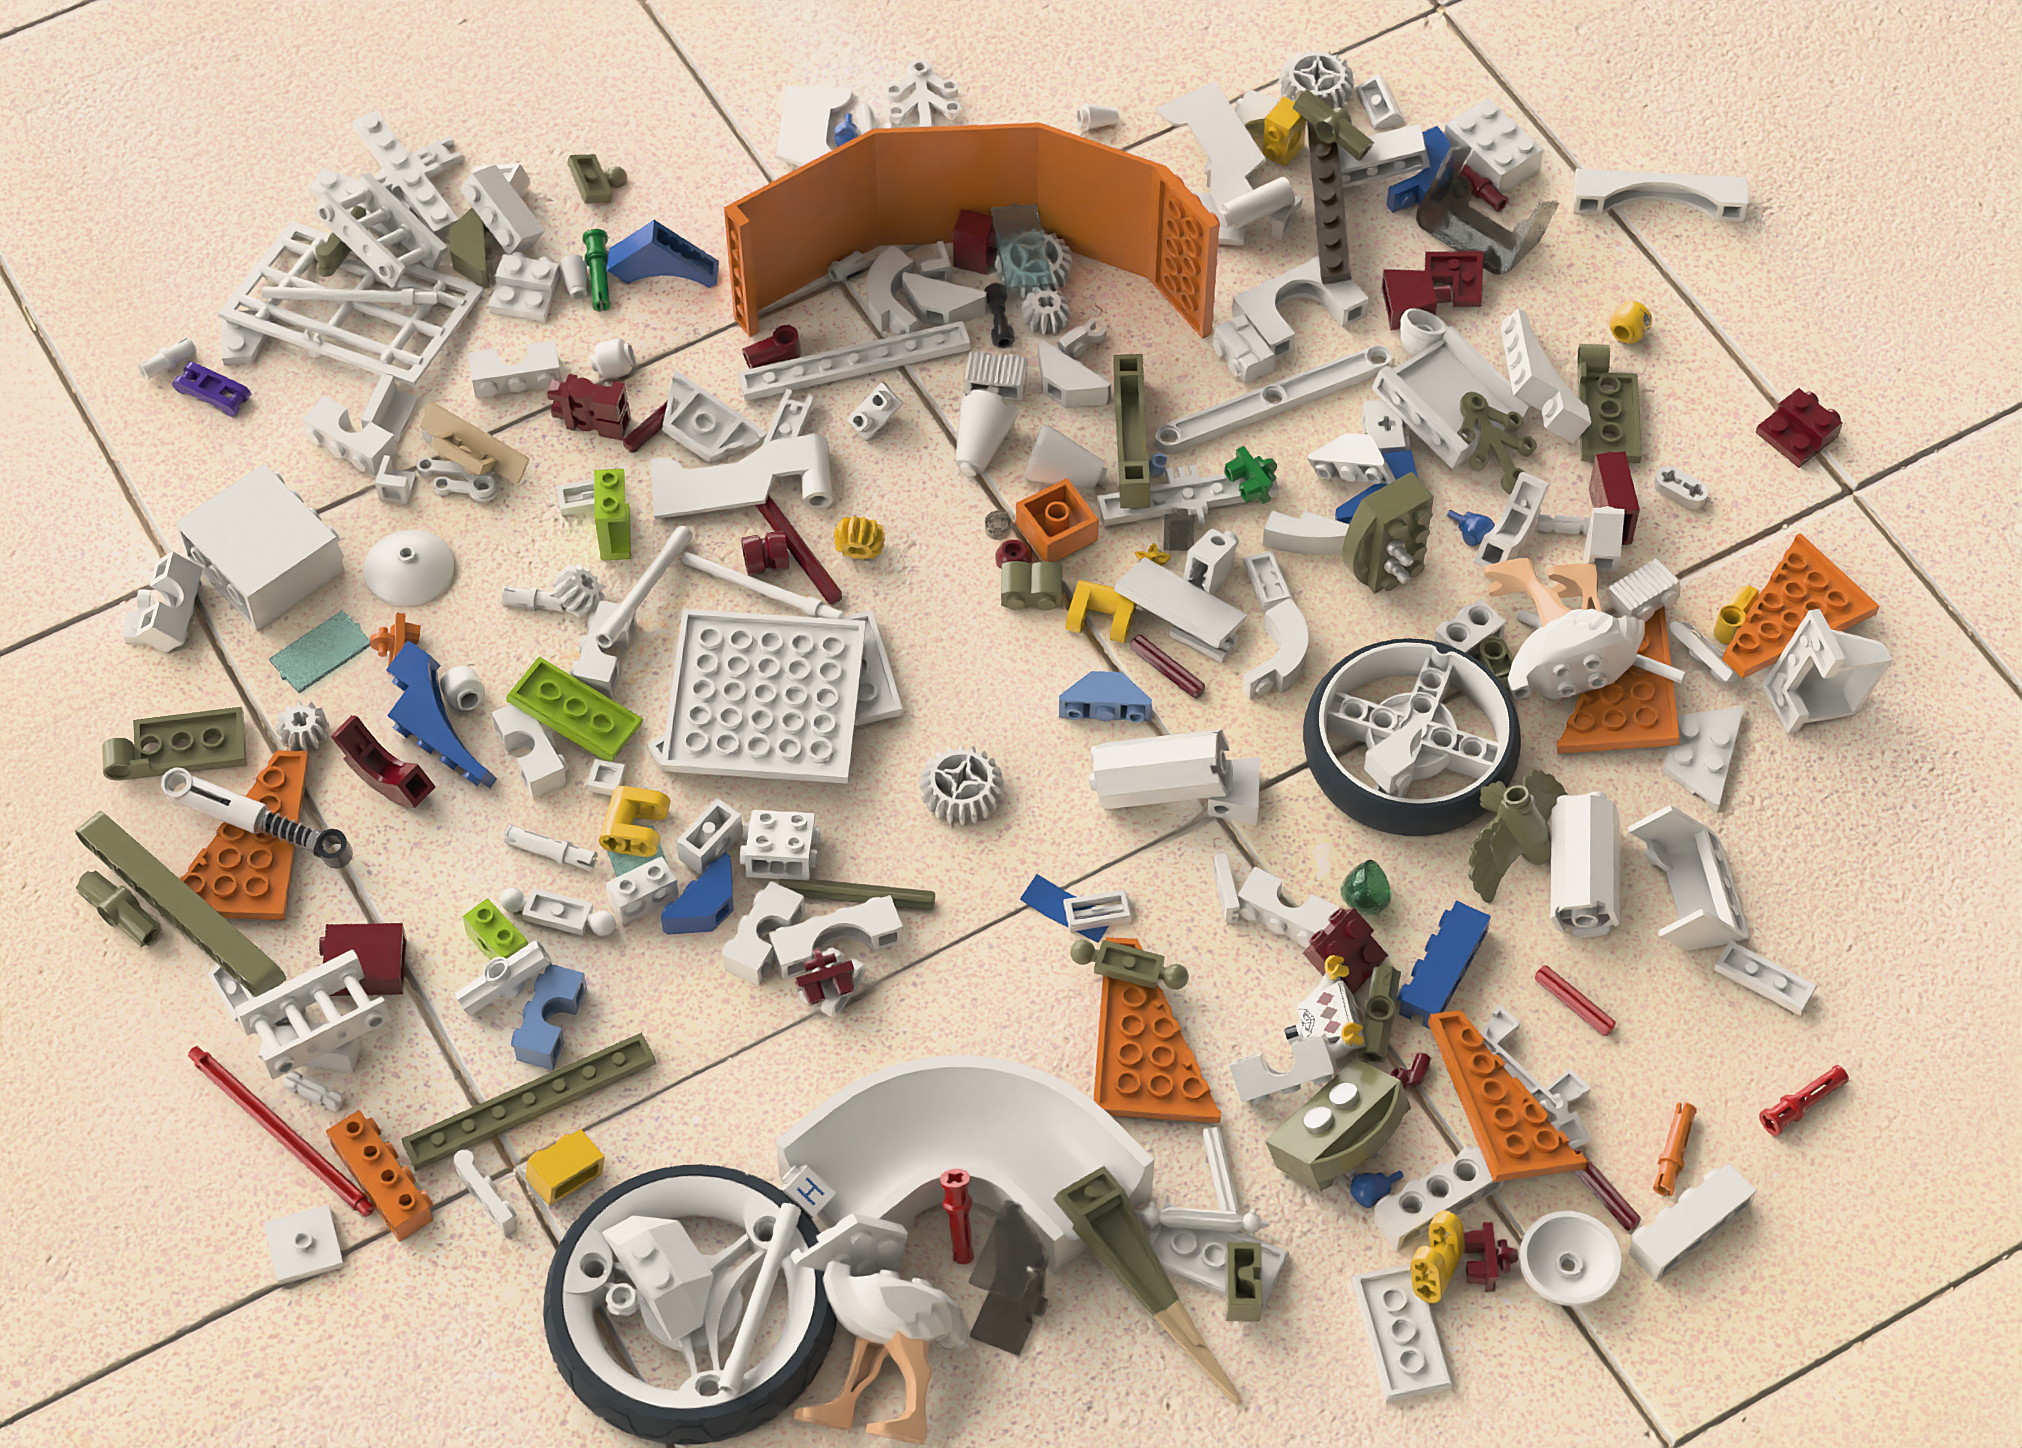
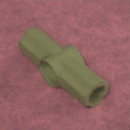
(1333, 125)
(1381, 998)

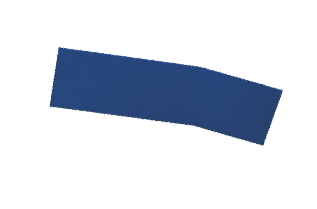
(1048, 900)

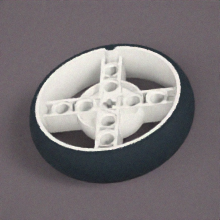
(1436, 667)

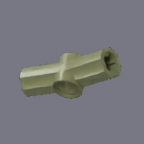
(118, 907)

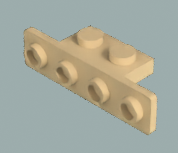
(471, 446)

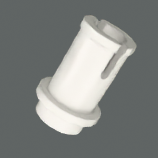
(840, 270)

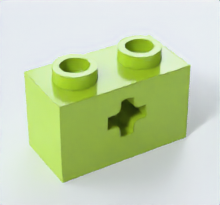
(493, 931)

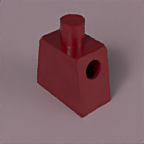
(1410, 290)

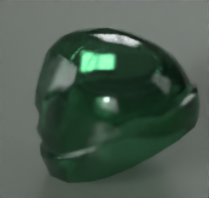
(1366, 888)

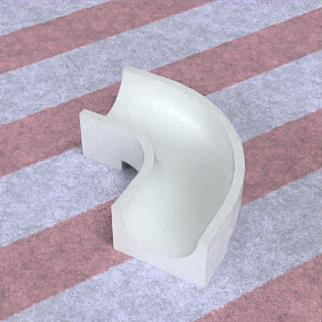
(996, 1118)

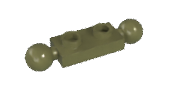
(1129, 964)

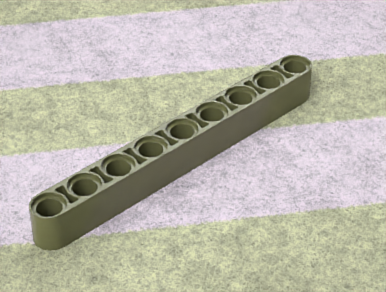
(180, 905)

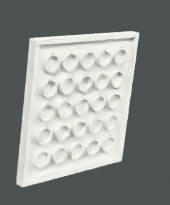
(764, 696)

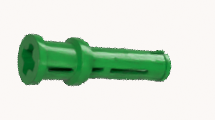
(597, 259)

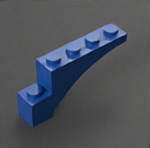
(424, 715)

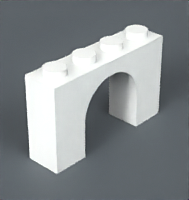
(1259, 305)

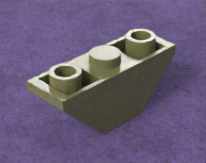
(470, 248)

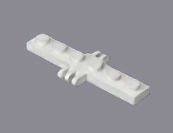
(406, 172)
(1180, 493)

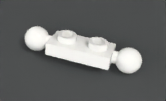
(557, 911)

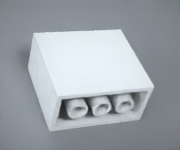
(261, 546)

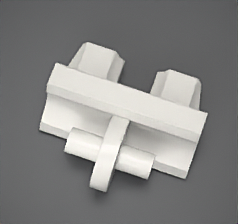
(875, 411)

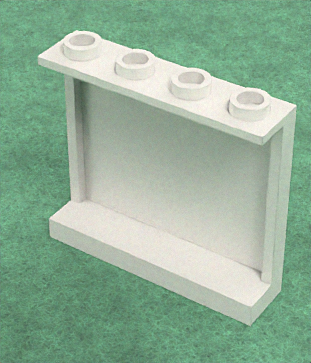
(1430, 388)

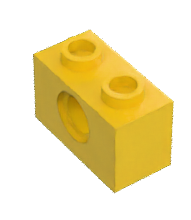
(1283, 132)

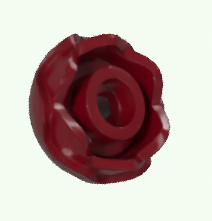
(1013, 547)

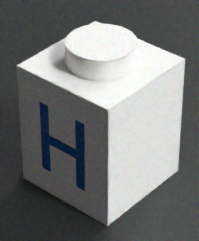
(806, 1189)

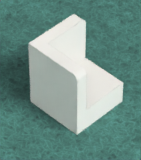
(937, 266)
(394, 484)

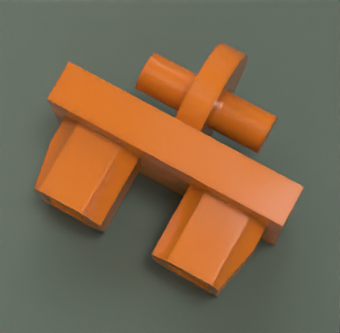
(394, 641)

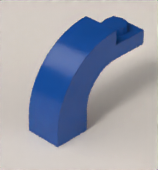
(1415, 188)

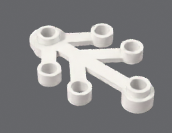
(920, 74)
(472, 486)

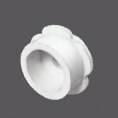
(619, 1292)

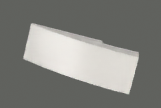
(1306, 535)

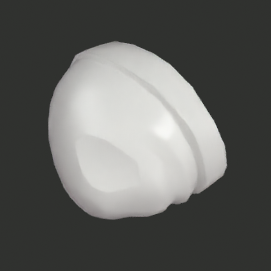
(1420, 330)

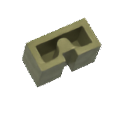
(1243, 1281)

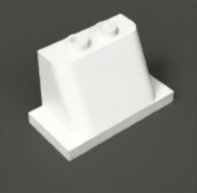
(1823, 673)

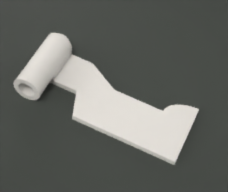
(806, 122)
(1231, 155)
(745, 482)

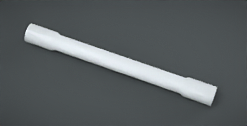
(616, 623)
(737, 1362)

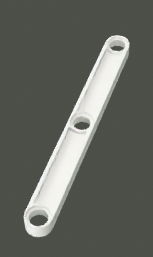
(1254, 406)

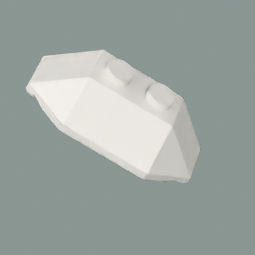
(664, 1270)

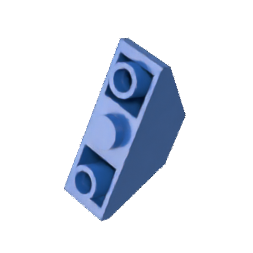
(703, 902)

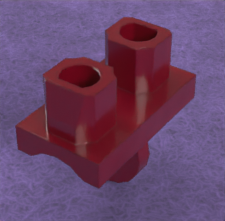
(811, 983)
(1486, 1271)

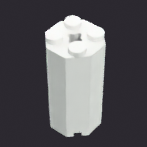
(1161, 769)
(1585, 864)

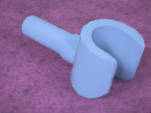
(1157, 463)

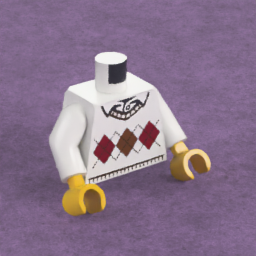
(1330, 1010)

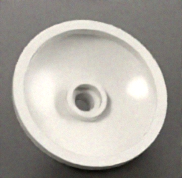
(409, 579)
(1573, 1241)

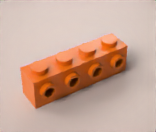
(380, 1175)

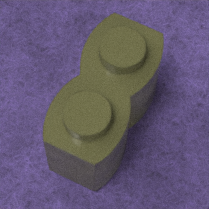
(1031, 585)

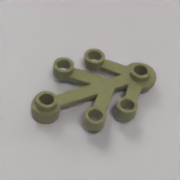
(1476, 408)

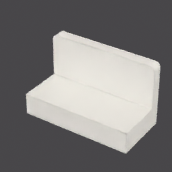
(389, 407)

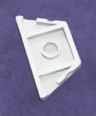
(706, 422)
(1704, 752)
(859, 1242)

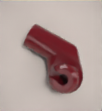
(1414, 1076)

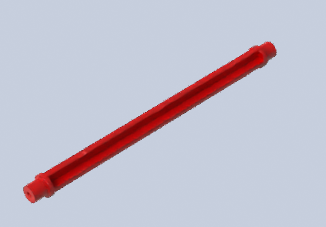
(281, 1131)

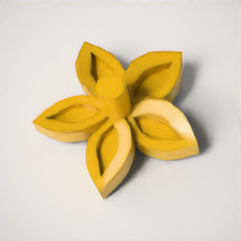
(1159, 558)

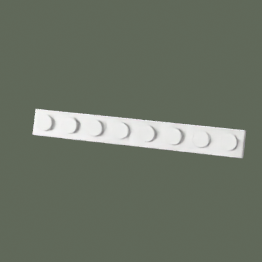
(854, 360)

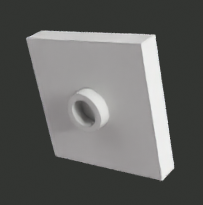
(303, 1244)

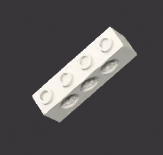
(1404, 1228)

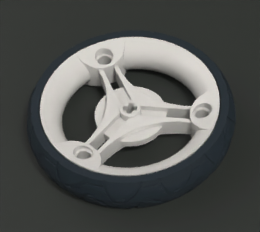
(686, 1414)

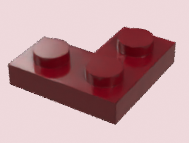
(1462, 269)

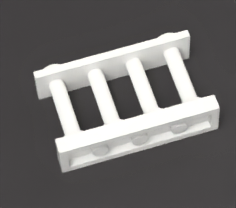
(394, 216)
(301, 992)

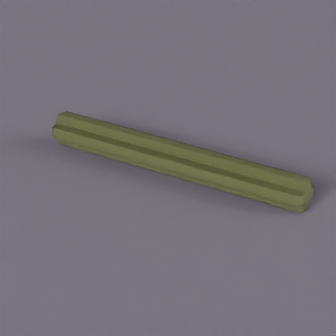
(860, 892)

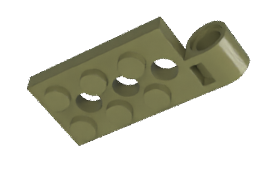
(1592, 373)
(129, 761)

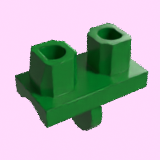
(1256, 472)

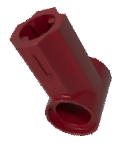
(781, 347)

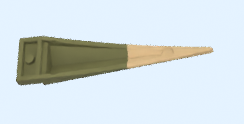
(1113, 1232)

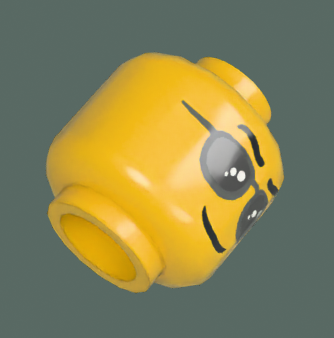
(1630, 322)

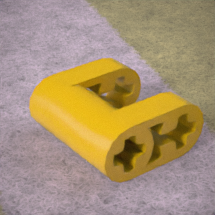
(1101, 599)
(618, 830)
(1435, 1264)

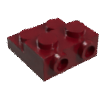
(1800, 427)
(1347, 937)

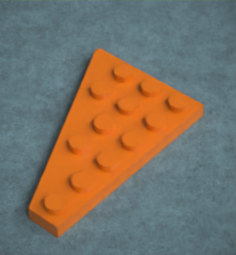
(1632, 710)
(250, 872)

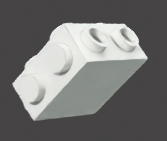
(780, 845)

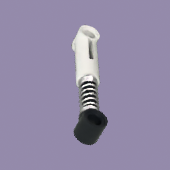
(253, 816)

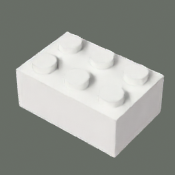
(1499, 145)

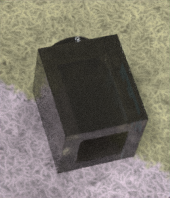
(1178, 530)

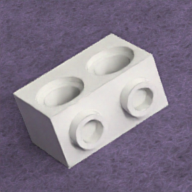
(1466, 631)
(642, 891)

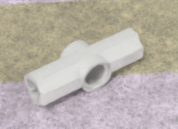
(503, 978)

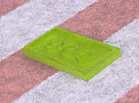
(574, 709)

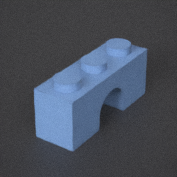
(555, 992)

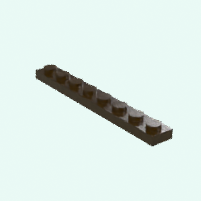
(1329, 206)

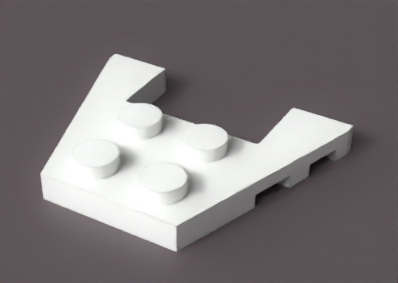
(1498, 1030)

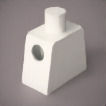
(1213, 552)
(1243, 800)

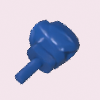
(845, 131)
(1473, 526)
(1370, 1187)

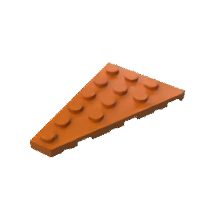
(1798, 584)
(1144, 1057)

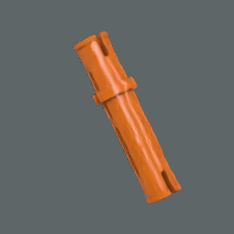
(1671, 1159)

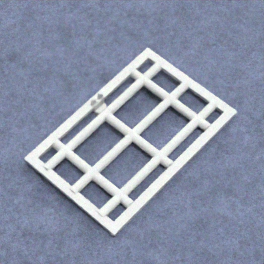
(317, 347)

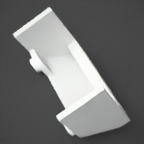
(1697, 878)

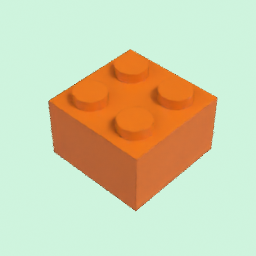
(1057, 521)

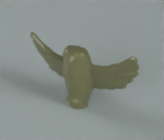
(1516, 831)

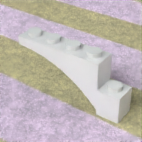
(1537, 381)

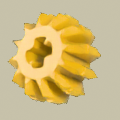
(859, 537)

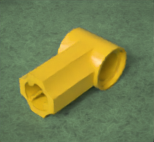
(1734, 613)

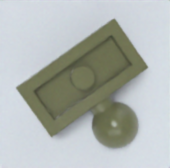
(592, 181)

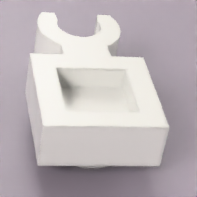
(1567, 1122)

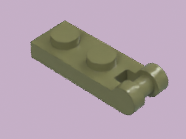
(335, 250)

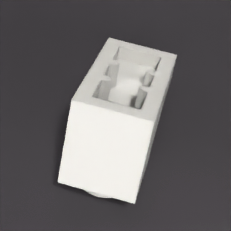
(1391, 759)

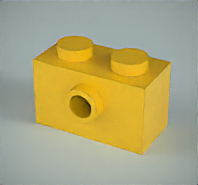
(564, 1166)

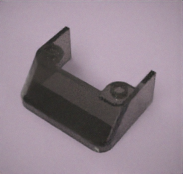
(1451, 220)
(1014, 1274)

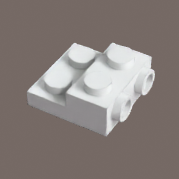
(525, 287)

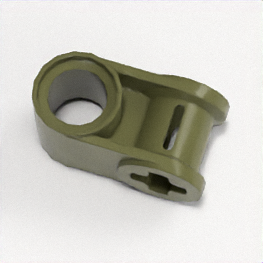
(1499, 665)

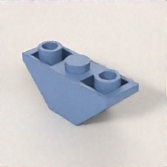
(1105, 698)

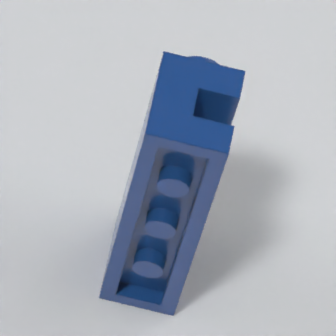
(1445, 962)

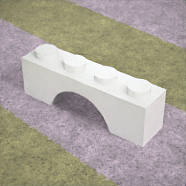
(1252, 113)
(871, 923)

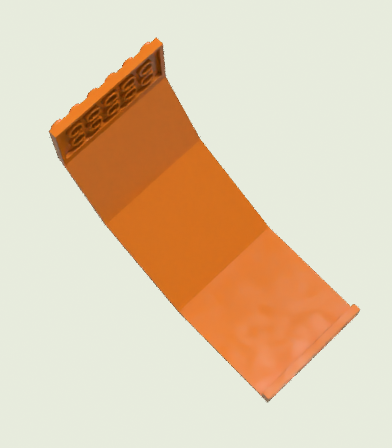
(916, 180)

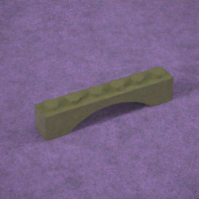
(1131, 431)

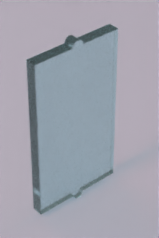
(1021, 246)
(320, 651)

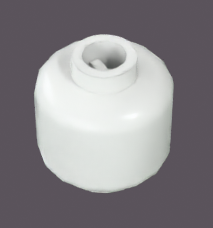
(613, 358)
(462, 688)

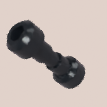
(1002, 333)

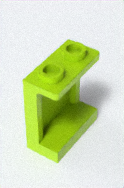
(612, 514)

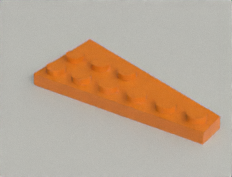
(1500, 1109)

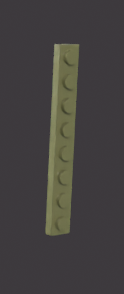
(528, 1101)

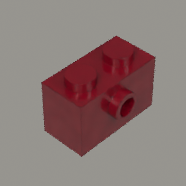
(974, 242)

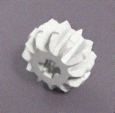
(1046, 310)
(578, 590)
(302, 727)

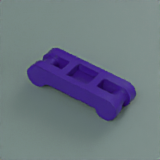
(211, 388)

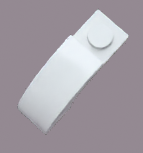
(881, 285)
(1515, 523)
(1290, 633)

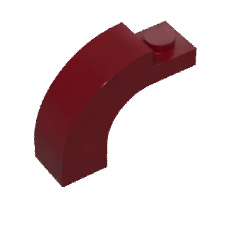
(391, 777)

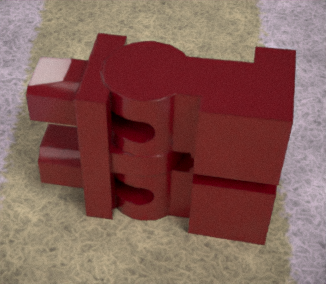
(591, 406)

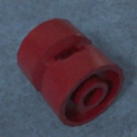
(765, 553)

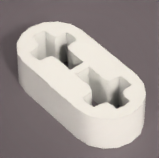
(1681, 487)

